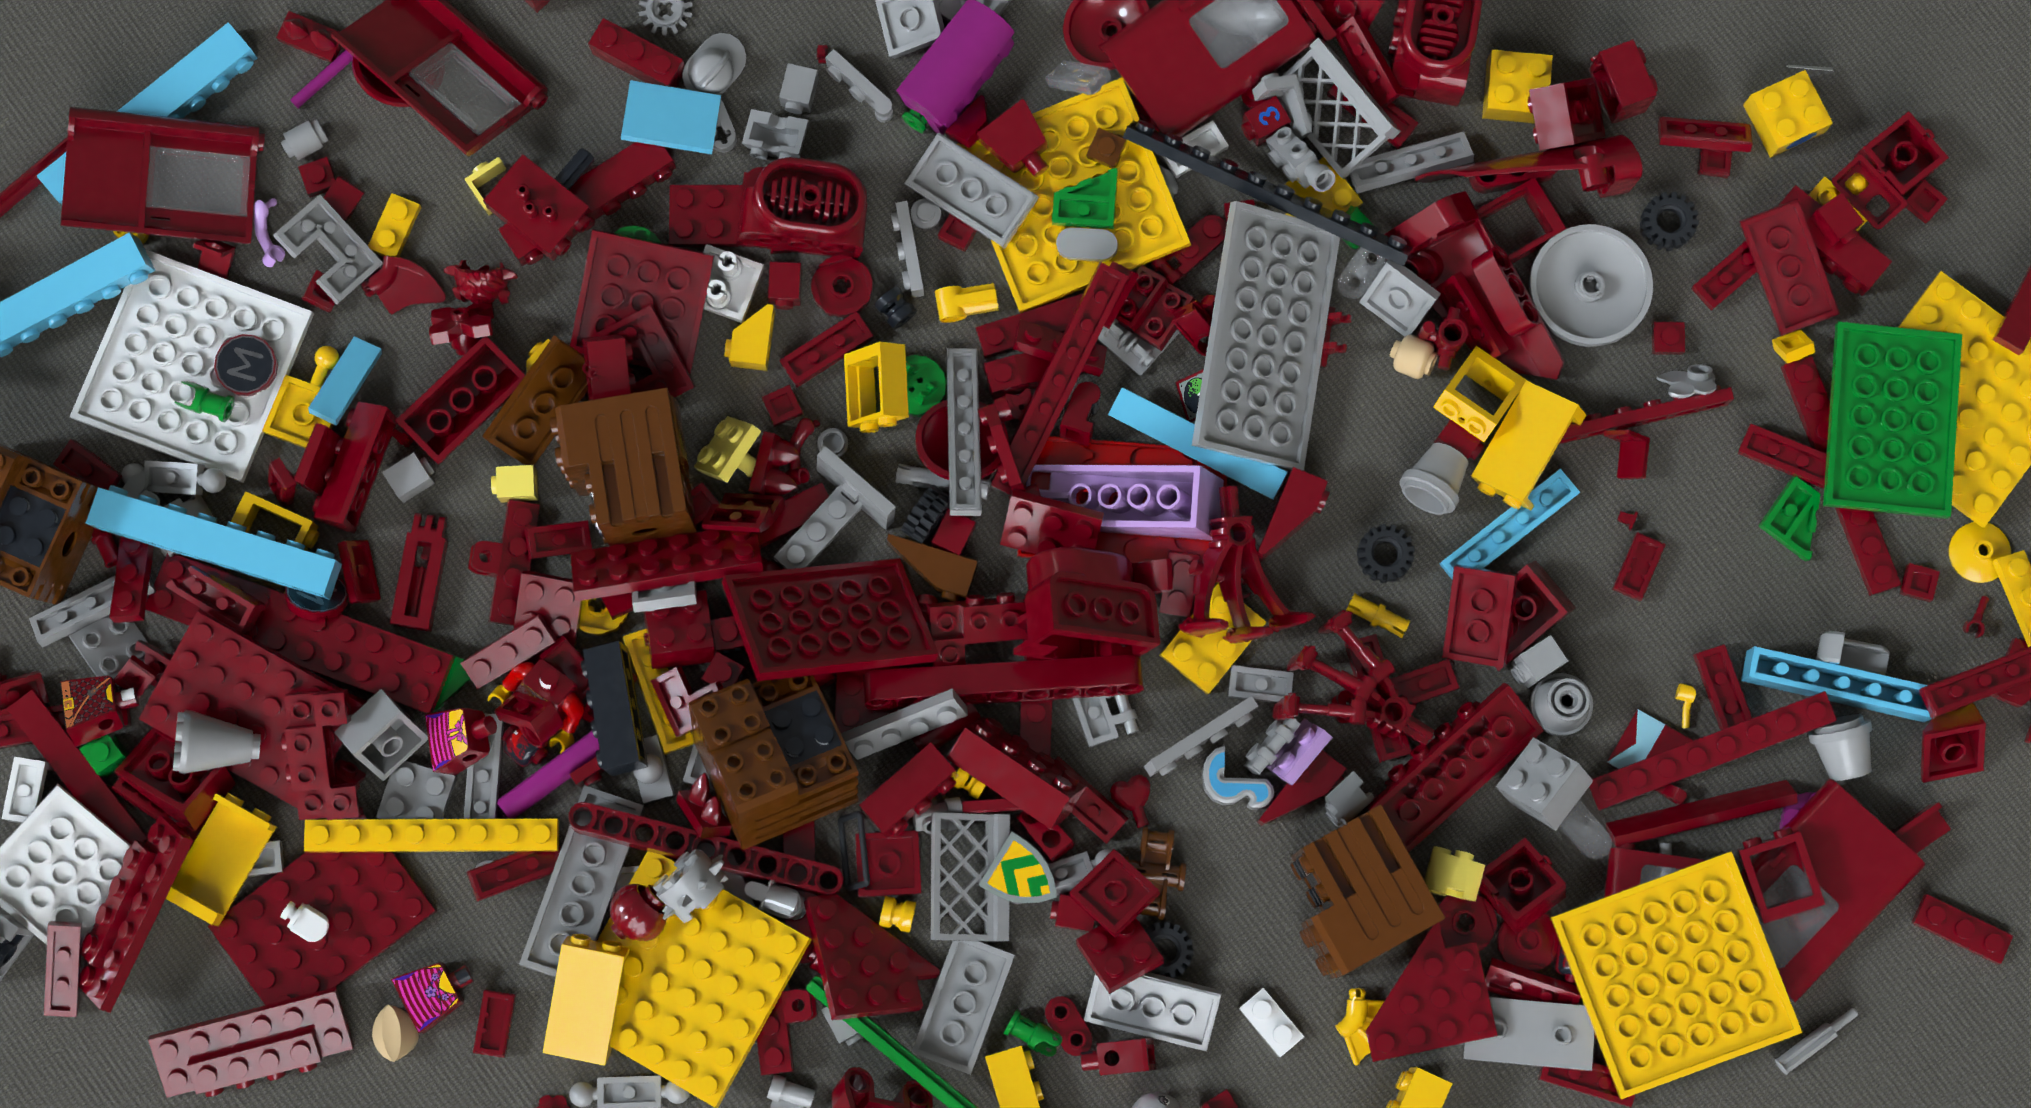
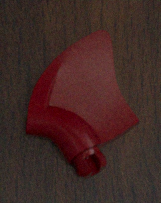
(403, 284)

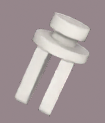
(306, 921)

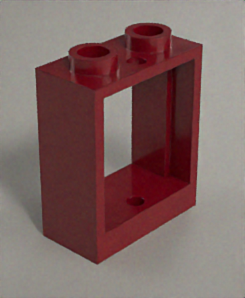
(1541, 209)
(1792, 906)

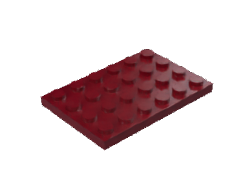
(829, 619)
(239, 683)
(368, 909)

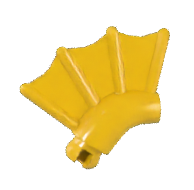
(1356, 1021)

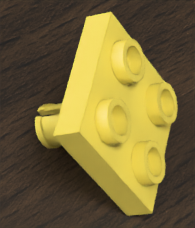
(728, 450)

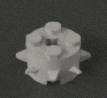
(691, 884)

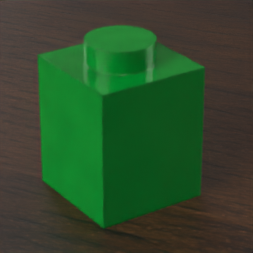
(104, 754)

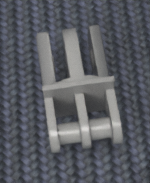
(777, 899)

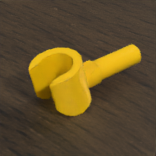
(1687, 694)

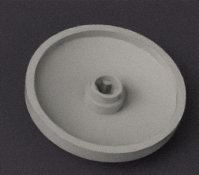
(1591, 285)

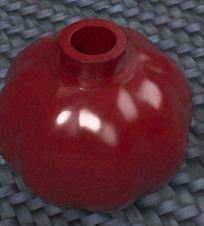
(637, 913)

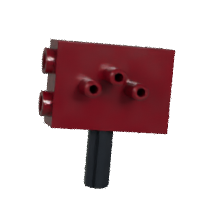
(542, 206)

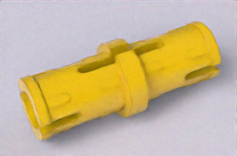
(1378, 615)

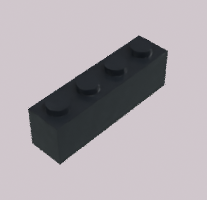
(614, 708)

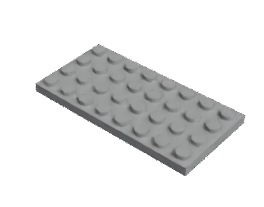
(1266, 337)

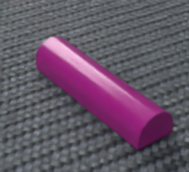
(548, 777)

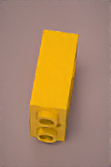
(1490, 375)
(860, 386)
(250, 505)

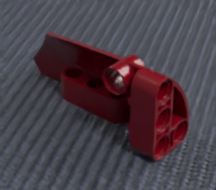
(1603, 165)
(1454, 239)

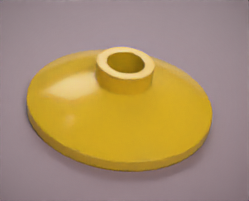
(1965, 554)

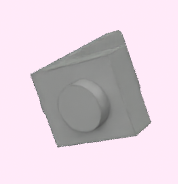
(1293, 96)

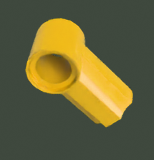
(957, 302)

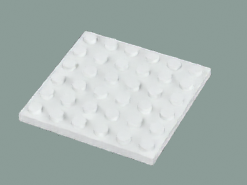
(169, 335)

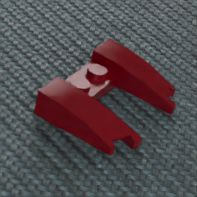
(213, 596)

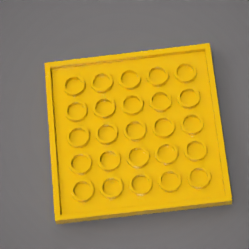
(1145, 213)
(1992, 398)
(1676, 975)
(701, 988)

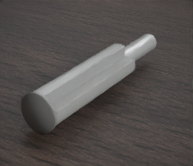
(1813, 1042)

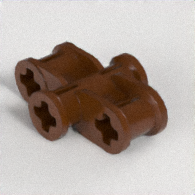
(1155, 861)

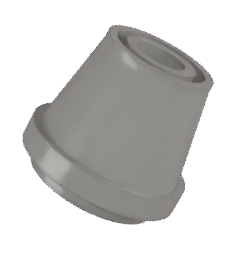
(1435, 479)
(1551, 713)
(1844, 747)

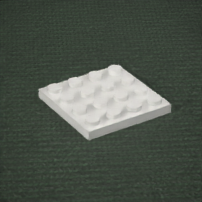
(59, 865)

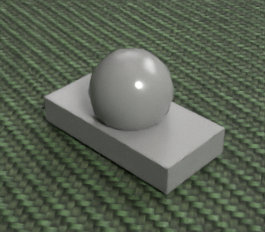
(654, 780)

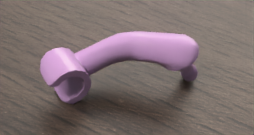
(261, 230)

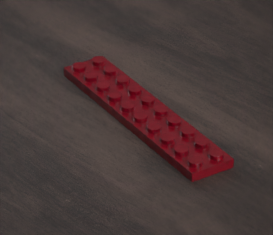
(331, 647)

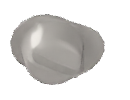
(715, 64)

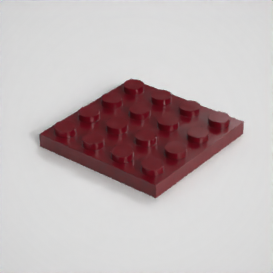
(631, 274)

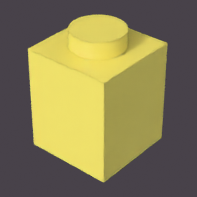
(515, 483)

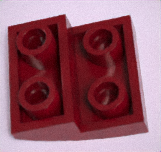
(1150, 308)

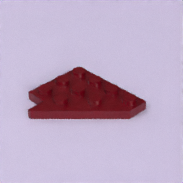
(862, 963)
(1434, 1002)

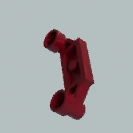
(994, 416)

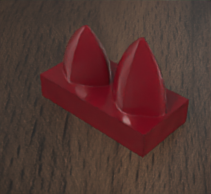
(308, 37)
(766, 476)
(703, 810)

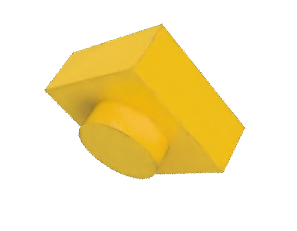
(1793, 346)

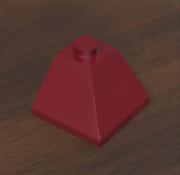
(1953, 744)

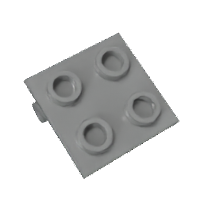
(1130, 348)
(108, 645)

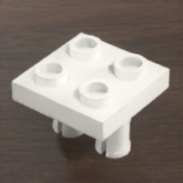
(731, 284)

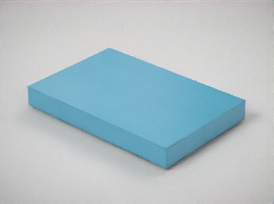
(670, 117)

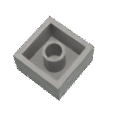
(381, 735)
(1544, 783)

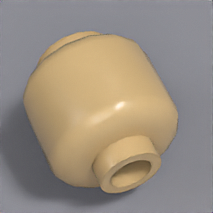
(1413, 356)

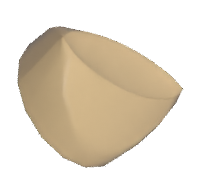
(394, 1033)

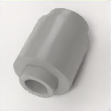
(304, 139)

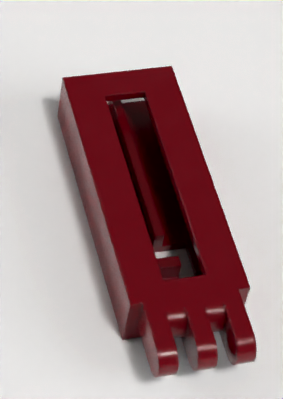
(416, 586)

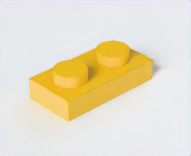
(394, 226)

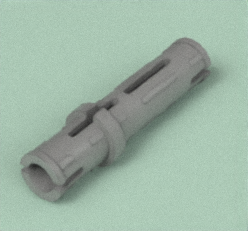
(925, 478)

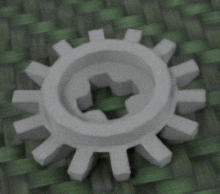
(653, 11)

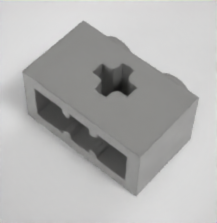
(1538, 662)

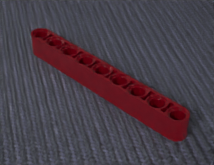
(1006, 681)
(723, 846)

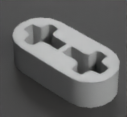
(727, 127)

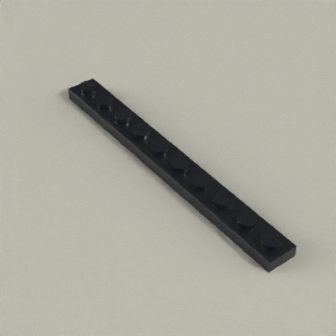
(1278, 196)

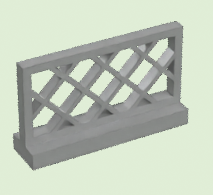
(1358, 97)
(995, 908)

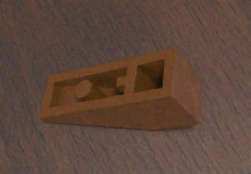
(941, 569)

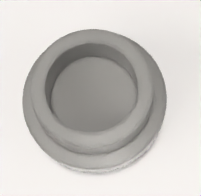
(925, 214)
(834, 440)

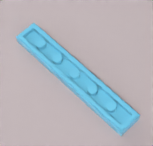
(1178, 434)

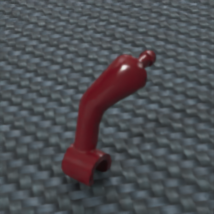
(803, 430)

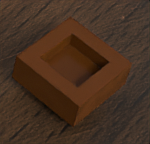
(1106, 148)

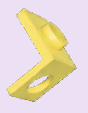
(482, 174)

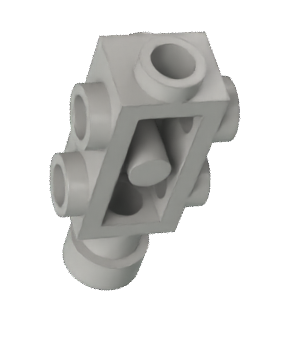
(1298, 161)

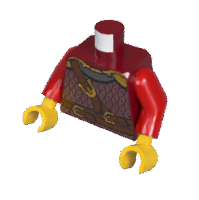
(549, 684)

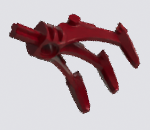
(1226, 563)
(1362, 689)

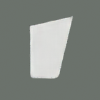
(1811, 67)

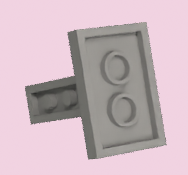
(834, 512)

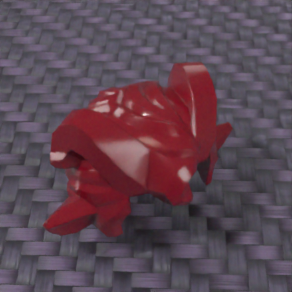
(481, 284)

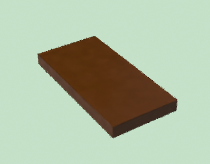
(524, 421)

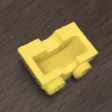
(1453, 874)

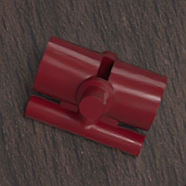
(1452, 327)

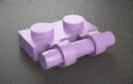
(1300, 752)

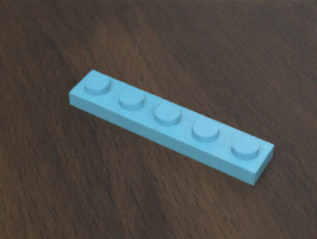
(1513, 525)

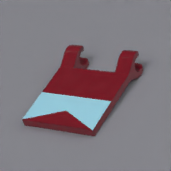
(1644, 739)

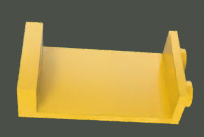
(1525, 444)
(221, 859)
(585, 999)

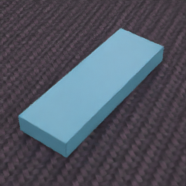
(345, 380)

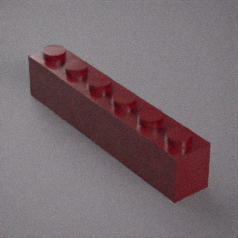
(605, 189)

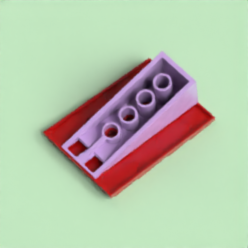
(1147, 492)

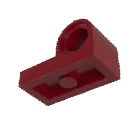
(534, 717)

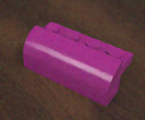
(957, 65)

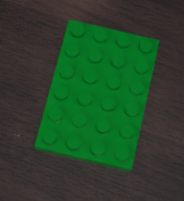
(1892, 420)

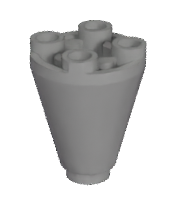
(211, 743)

